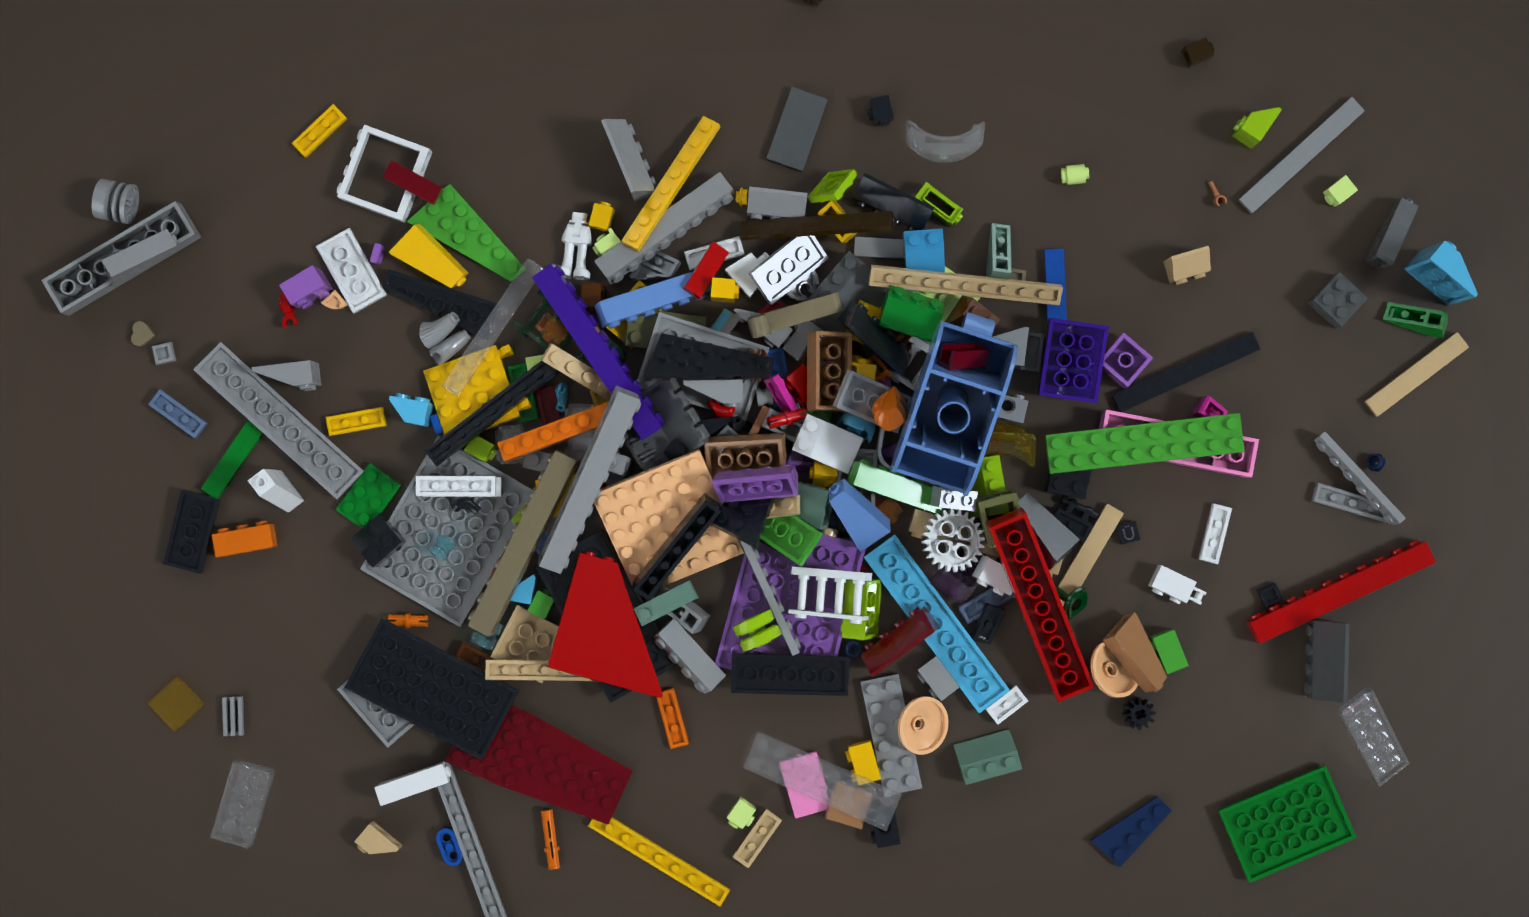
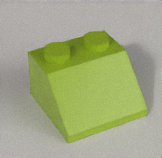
(1253, 127)

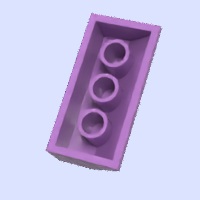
(756, 483)

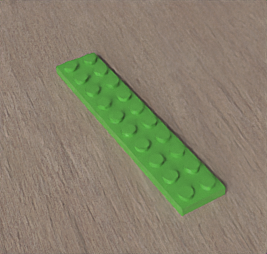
(1144, 443)

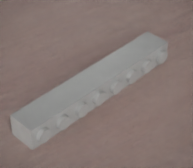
(674, 224)

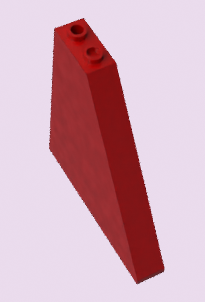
(600, 630)

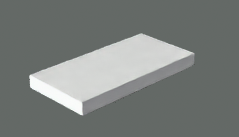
(351, 270)

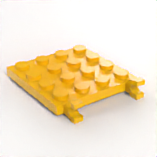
(484, 384)

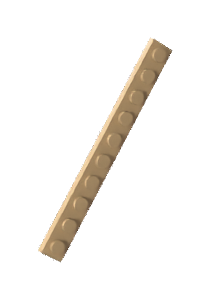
(965, 285)

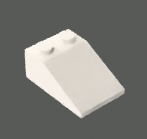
(827, 444)

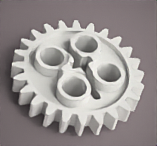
(950, 557)

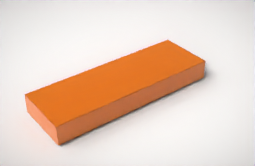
(672, 719)

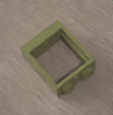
(992, 500)

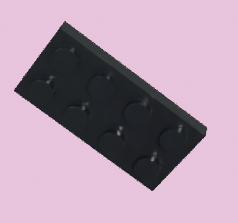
(191, 531)

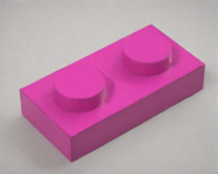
(780, 393)

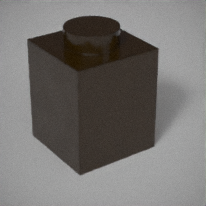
(1198, 52)

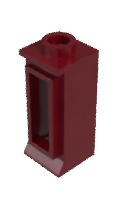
(962, 356)

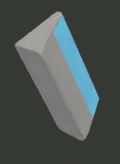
(725, 322)

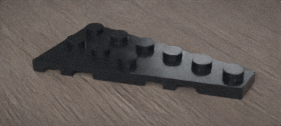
(703, 361)
(746, 518)

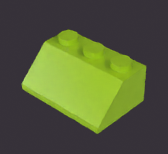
(987, 482)
(869, 607)

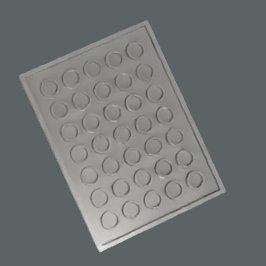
(453, 584)

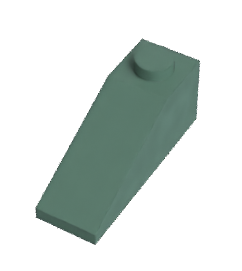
(999, 252)
(666, 603)

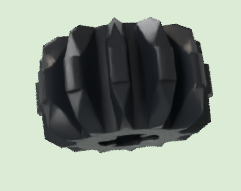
(1140, 720)

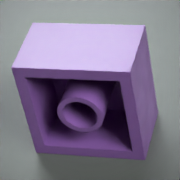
(306, 287)
(1125, 360)

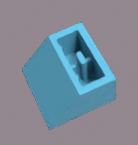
(413, 411)

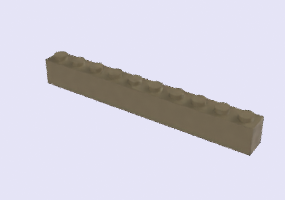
(523, 543)

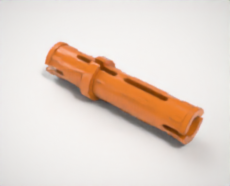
(553, 863)

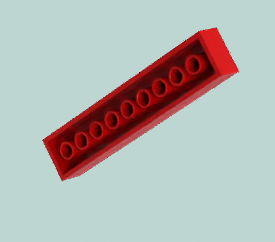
(1040, 604)

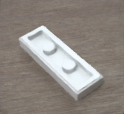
(732, 245)
(1215, 533)

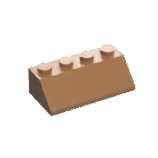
(745, 452)

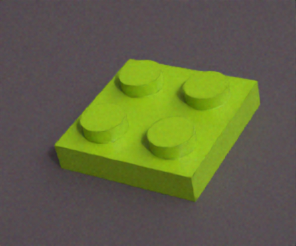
(832, 186)

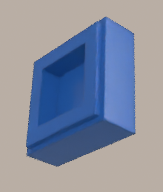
(436, 424)

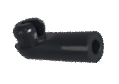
(740, 425)

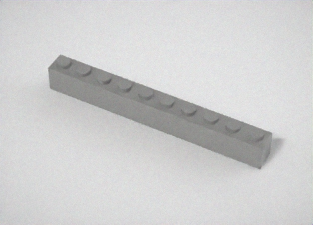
(588, 479)

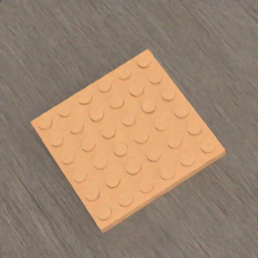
(649, 508)

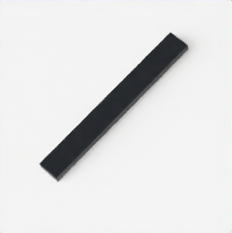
(1186, 372)
(490, 412)

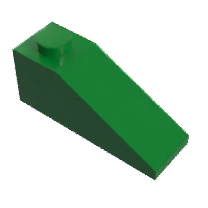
(1417, 319)

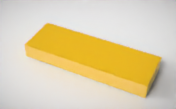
(319, 130)
(356, 421)

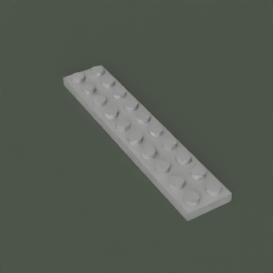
(278, 420)

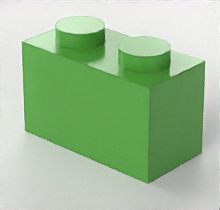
(1169, 651)

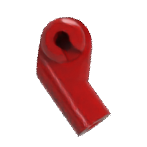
(720, 411)

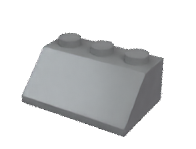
(775, 203)

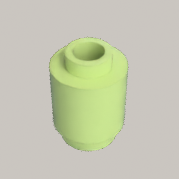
(1074, 174)

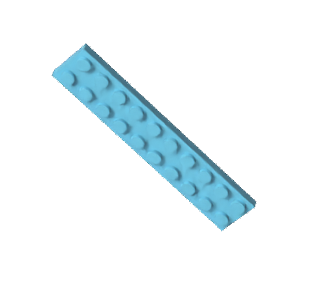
(950, 640)

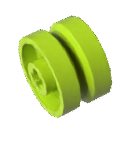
(758, 633)

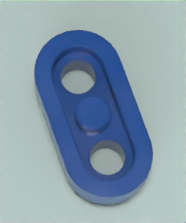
(449, 846)

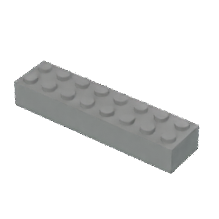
(85, 277)

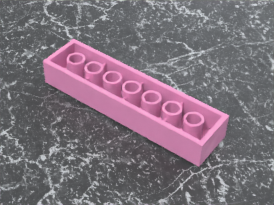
(1233, 464)

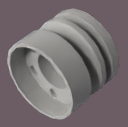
(115, 201)

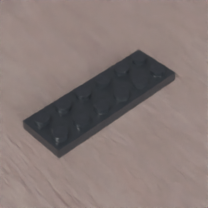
(790, 674)

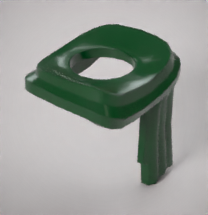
(1069, 599)

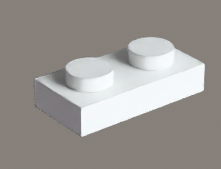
(1006, 705)

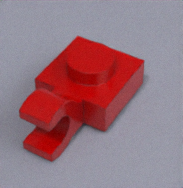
(288, 310)

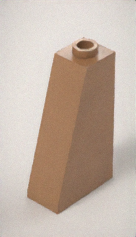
(1134, 651)

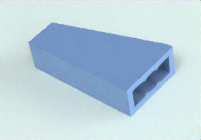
(859, 516)

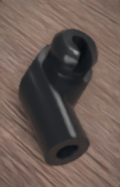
(465, 503)

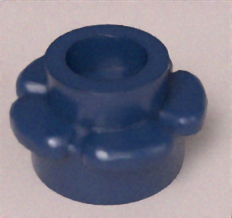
(1371, 462)
(847, 649)

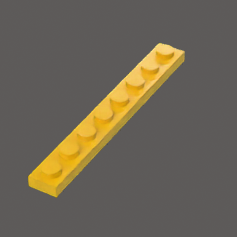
(671, 184)

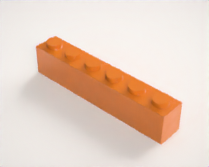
(551, 433)

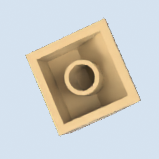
(1188, 265)

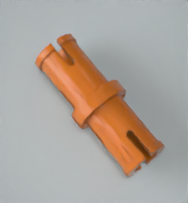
(409, 620)

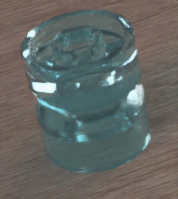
(485, 641)

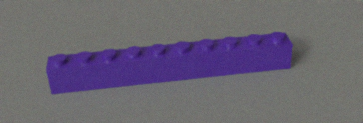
(595, 345)

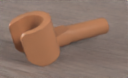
(1216, 195)

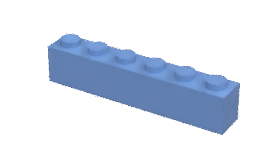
(645, 301)

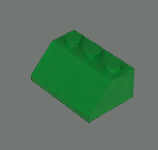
(910, 313)

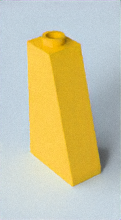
(429, 256)

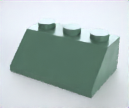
(987, 757)

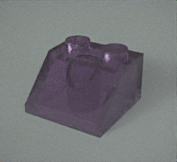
(957, 584)

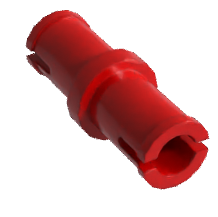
(786, 418)

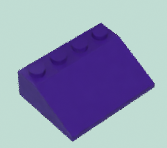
(1073, 360)

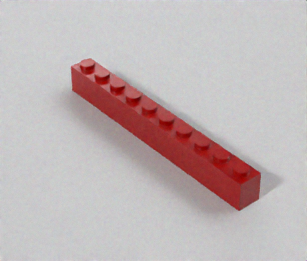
(1340, 591)

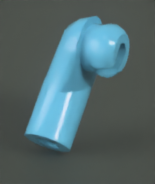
(562, 396)

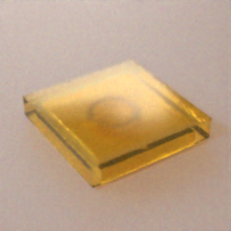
(176, 704)

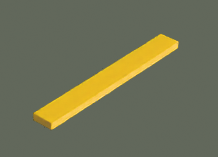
(662, 859)

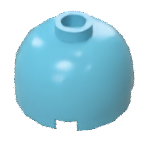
(856, 426)

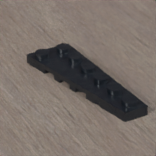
(441, 300)

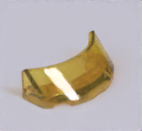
(1012, 441)

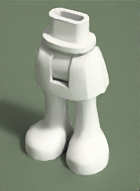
(576, 234)

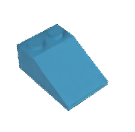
(924, 250)

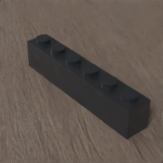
(676, 546)

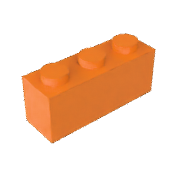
(244, 539)

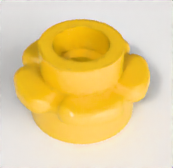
(742, 196)

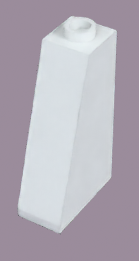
(276, 489)
(412, 783)

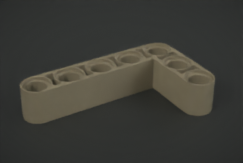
(794, 314)

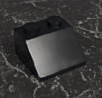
(378, 540)

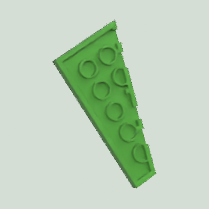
(462, 229)

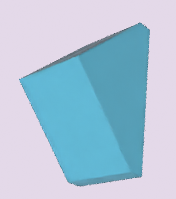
(525, 590)

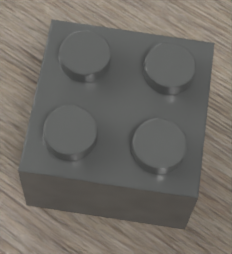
(1337, 300)

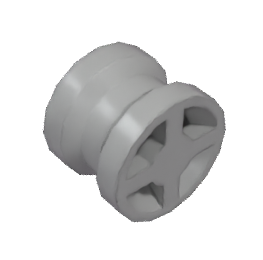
(764, 397)

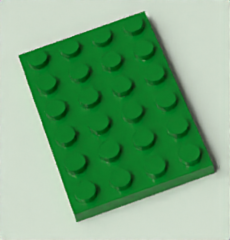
(1287, 823)

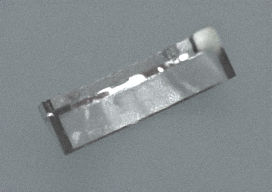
(944, 148)

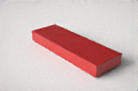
(706, 270)

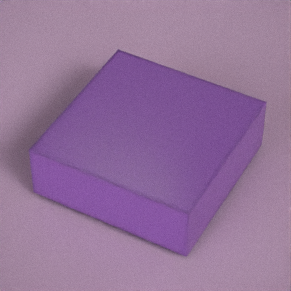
(377, 254)

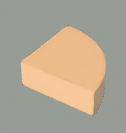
(334, 301)

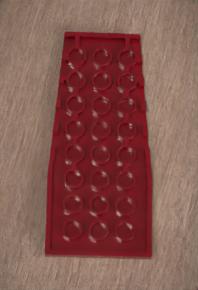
(548, 766)

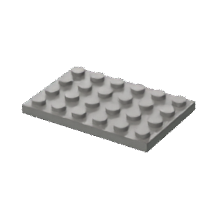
(682, 328)

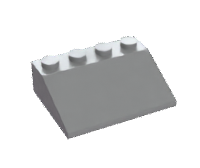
(629, 158)

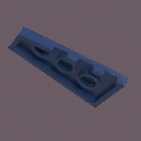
(1129, 833)

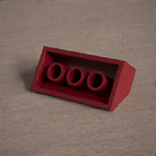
(899, 640)

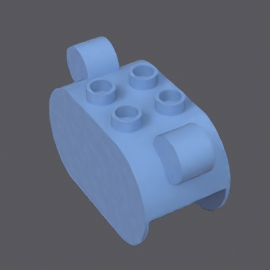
(954, 409)

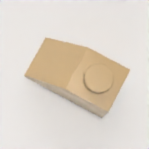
(376, 840)

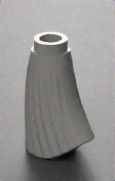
(434, 332)
(449, 346)

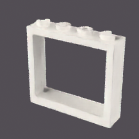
(350, 170)

